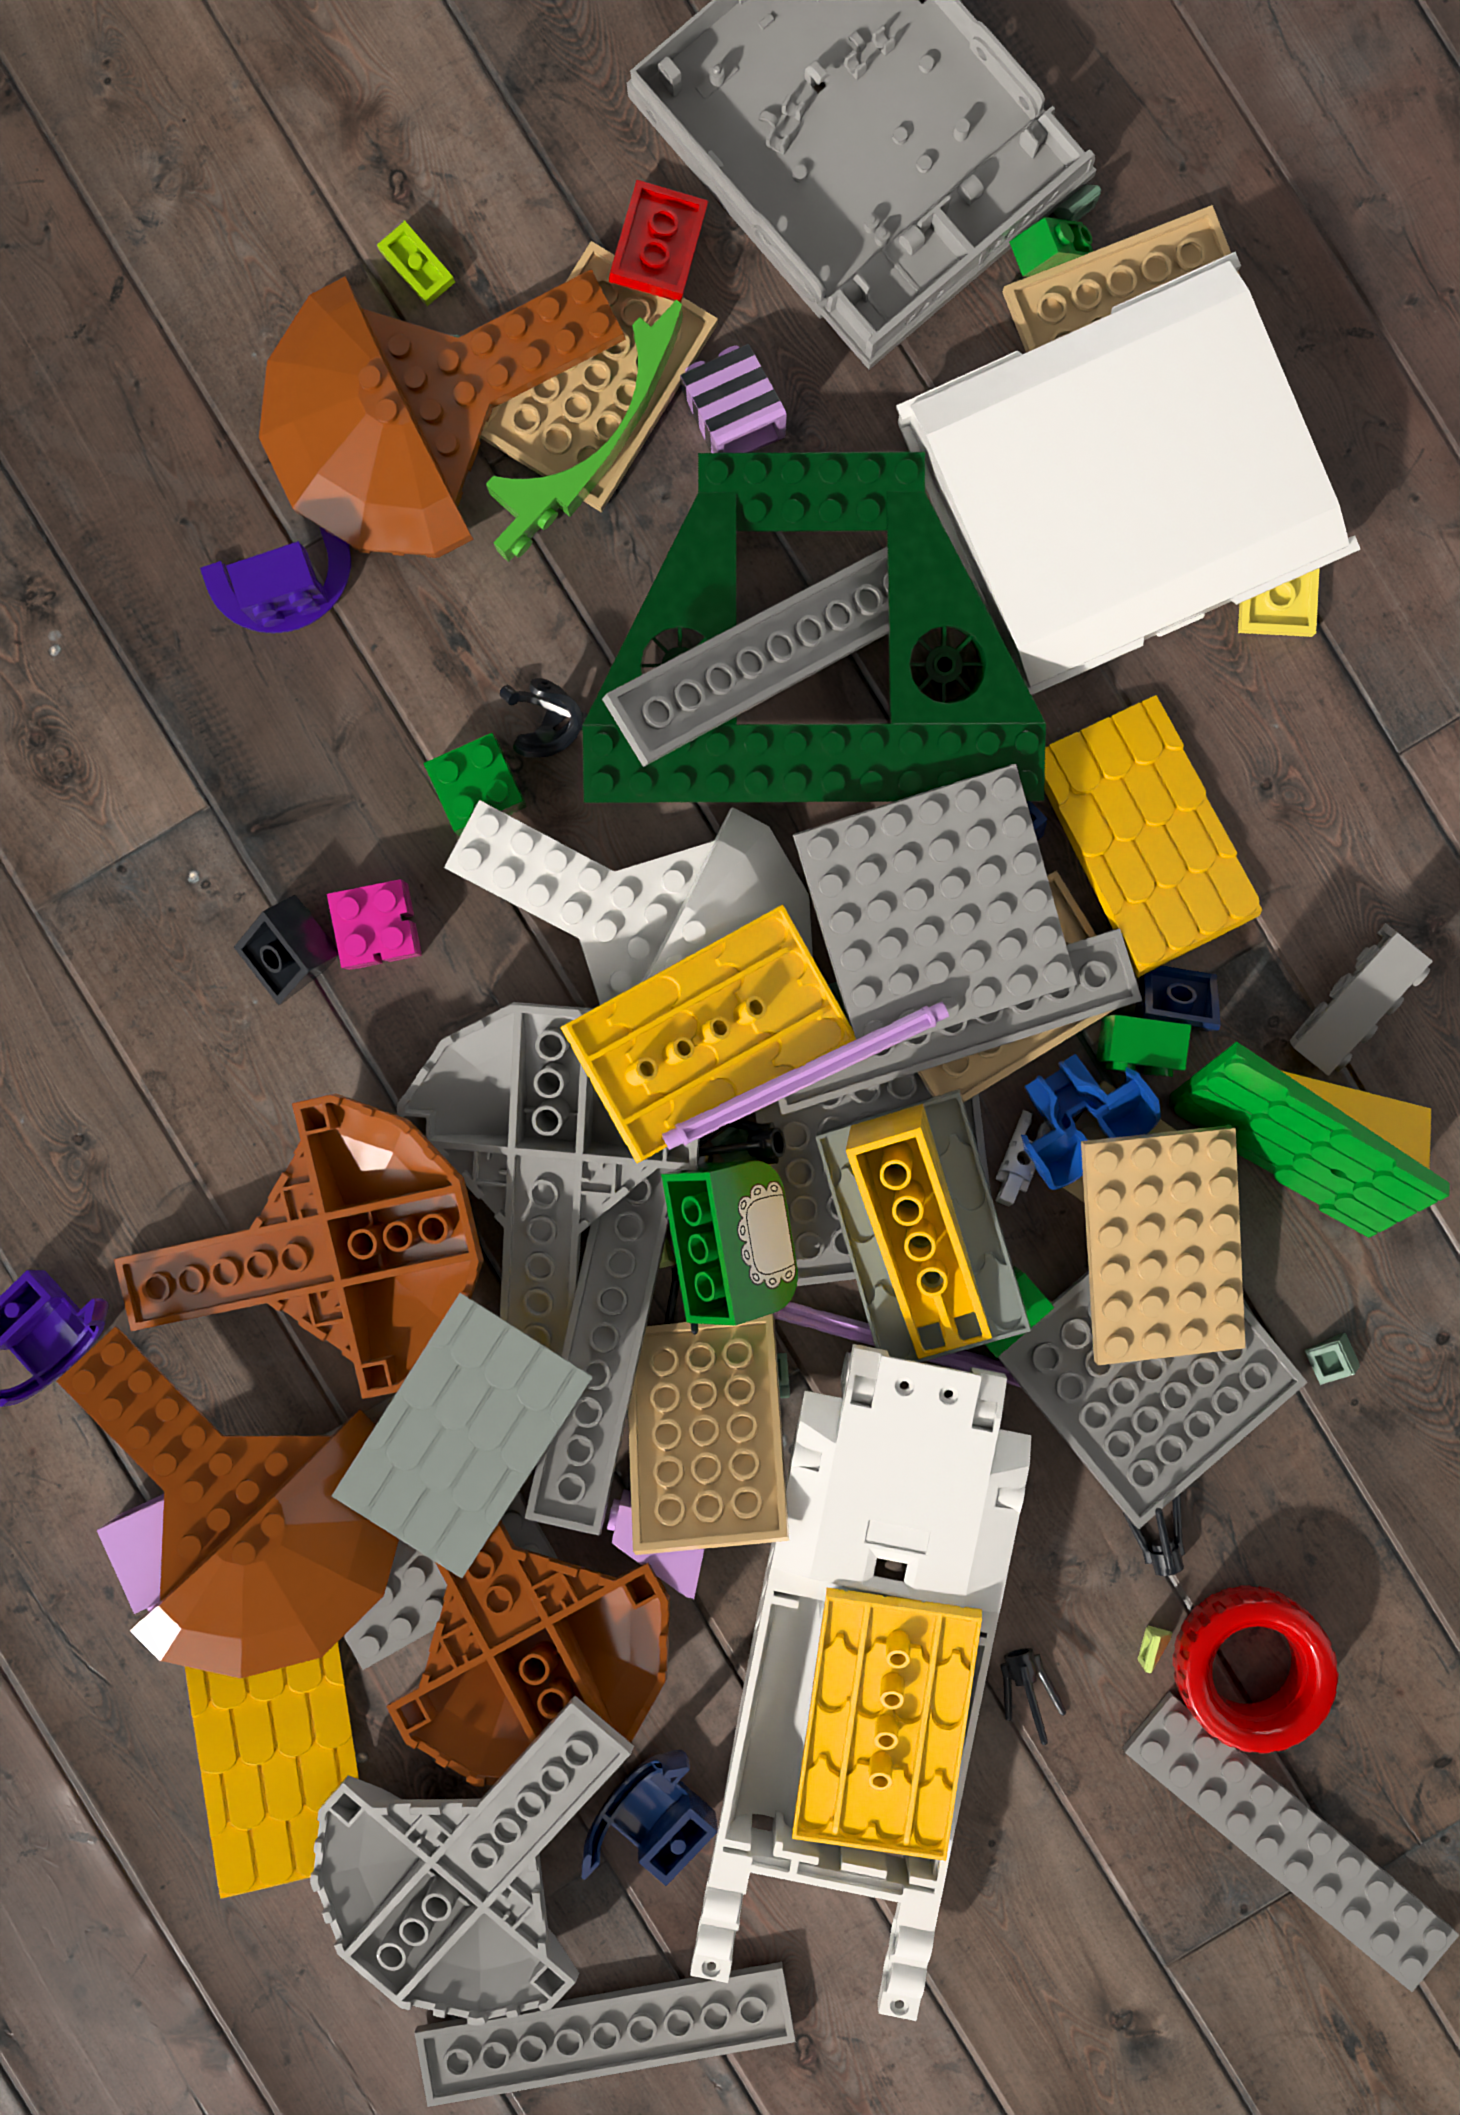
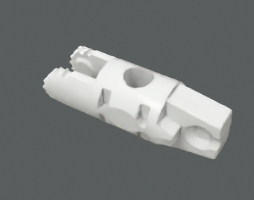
(1012, 1173)

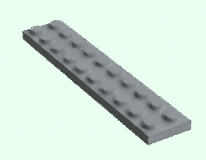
(753, 660)
(1103, 984)
(606, 1342)
(1291, 1843)
(606, 2035)

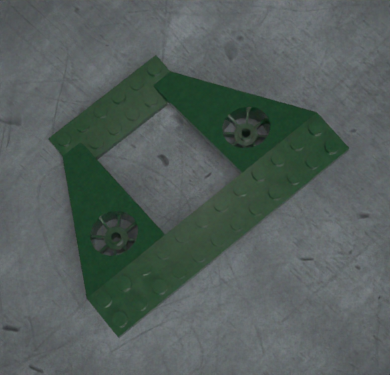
(927, 589)

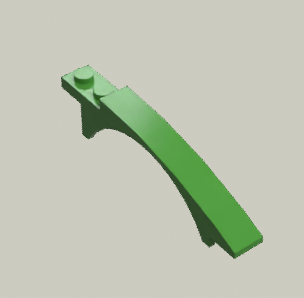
(537, 499)

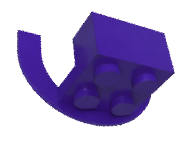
(279, 586)
(45, 1331)

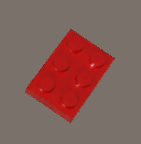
(658, 241)

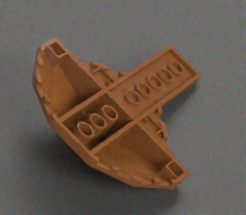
(387, 416)
(355, 1244)
(252, 1541)
(521, 1644)

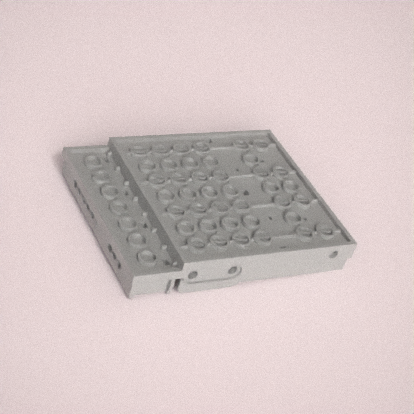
(885, 179)

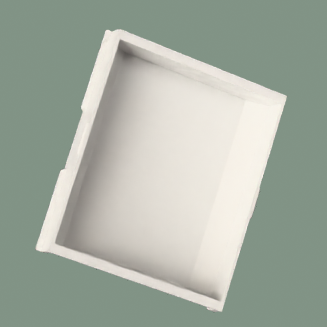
(1127, 476)

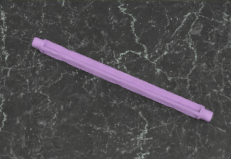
(805, 1075)
(861, 1332)

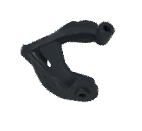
(559, 705)

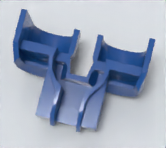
(1070, 1091)

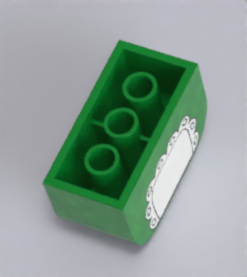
(731, 1241)

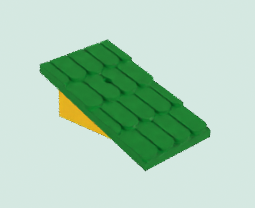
(1331, 1143)

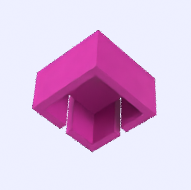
(371, 923)

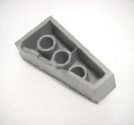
(1361, 1001)

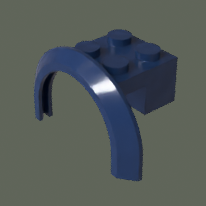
(656, 1815)

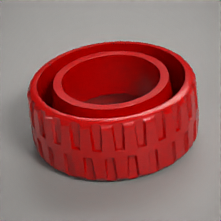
(1288, 1714)

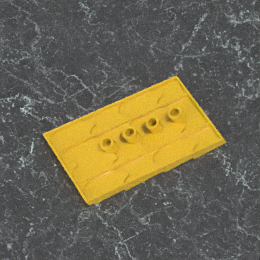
(1147, 835)
(708, 1030)
(886, 1723)
(267, 1764)

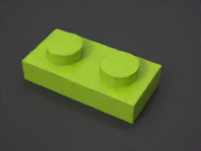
(416, 263)

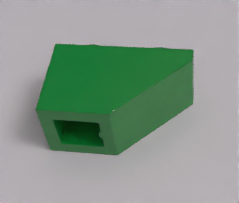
(1050, 244)

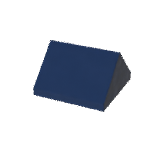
(1180, 998)

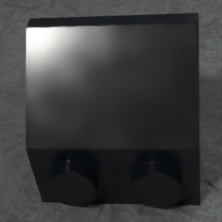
(286, 948)

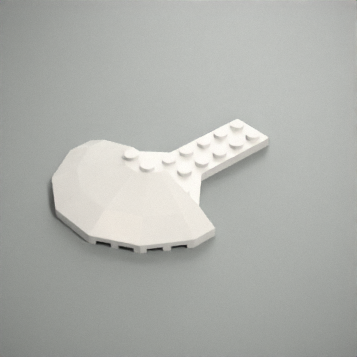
(641, 915)

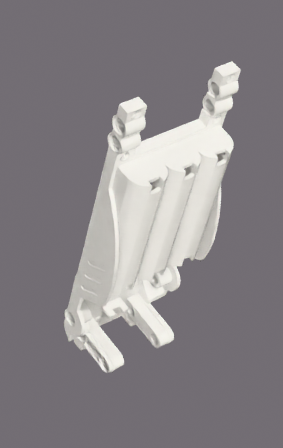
(865, 1481)

